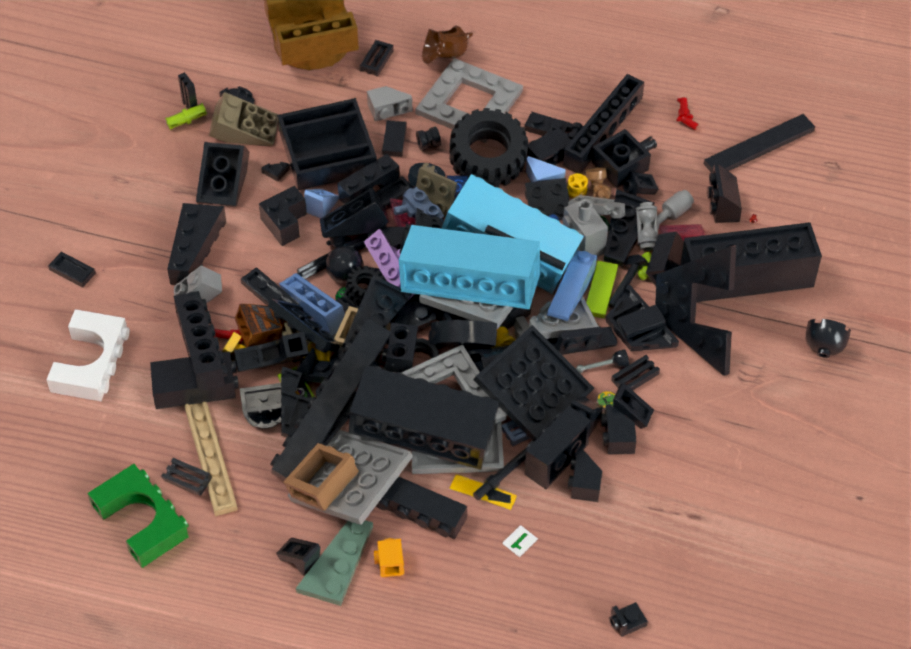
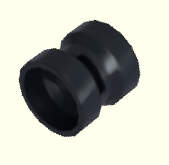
(428, 138)

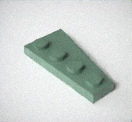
(335, 568)

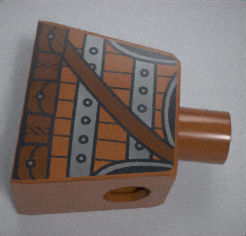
(258, 324)

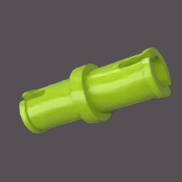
(186, 116)

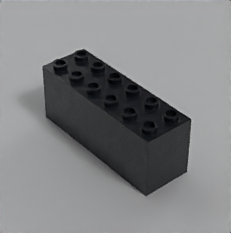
(765, 259)
(423, 416)

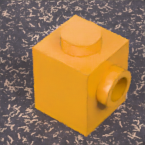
(389, 557)

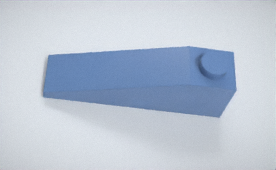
(573, 285)
(315, 302)

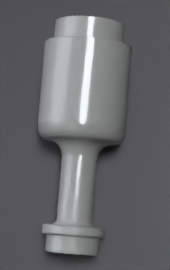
(675, 206)

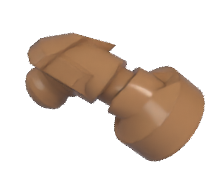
(596, 177)

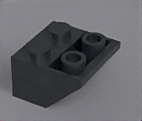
(724, 196)

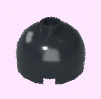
(827, 337)

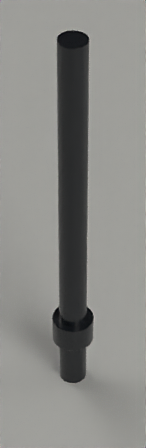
(493, 481)

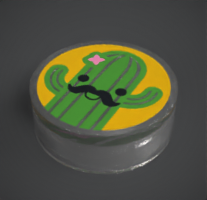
(605, 397)

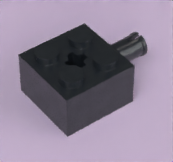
(622, 155)

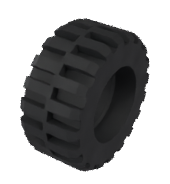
(494, 126)

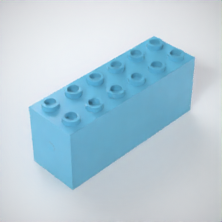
(485, 205)
(470, 266)

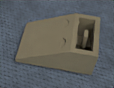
(242, 122)

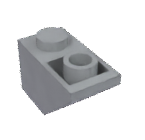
(388, 102)
(201, 280)

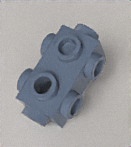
(416, 199)

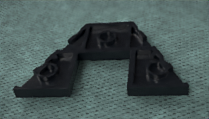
(677, 302)

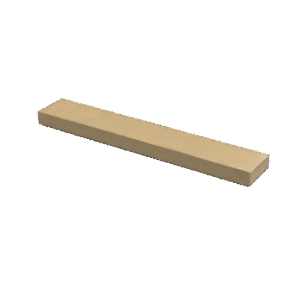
(211, 458)

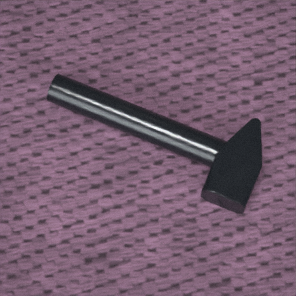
(633, 263)

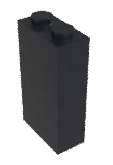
(176, 386)

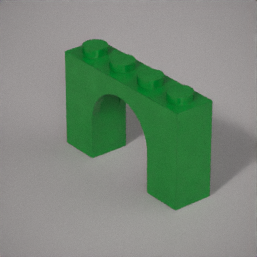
(133, 487)

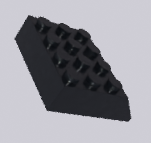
(325, 143)

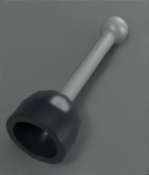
(619, 359)

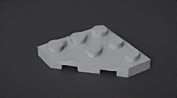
(551, 327)

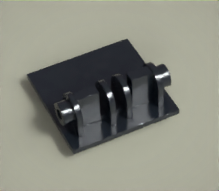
(548, 196)

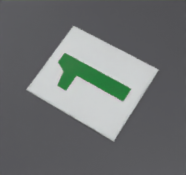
(520, 541)

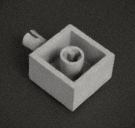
(588, 223)

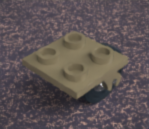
(434, 183)

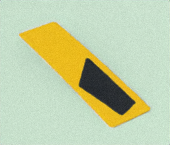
(469, 486)

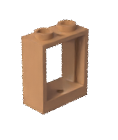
(331, 487)

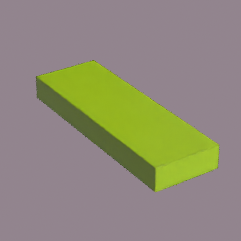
(601, 288)

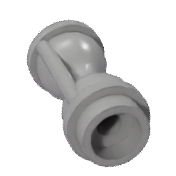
(647, 236)

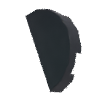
(239, 92)

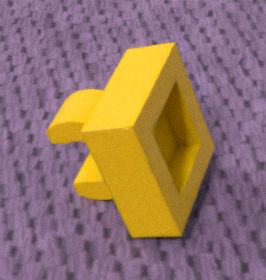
(233, 344)

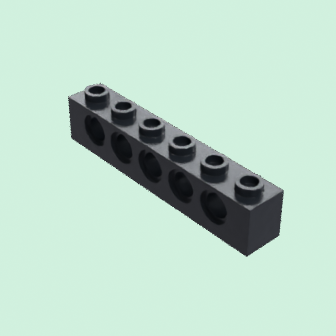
(603, 122)
(200, 341)

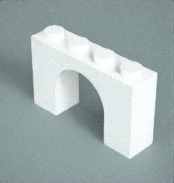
(92, 379)

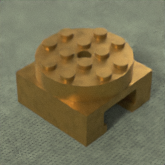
(311, 32)

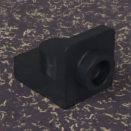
(640, 183)
(627, 619)

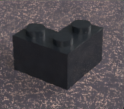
(281, 214)

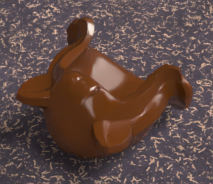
(445, 44)

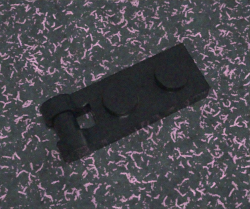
(542, 124)

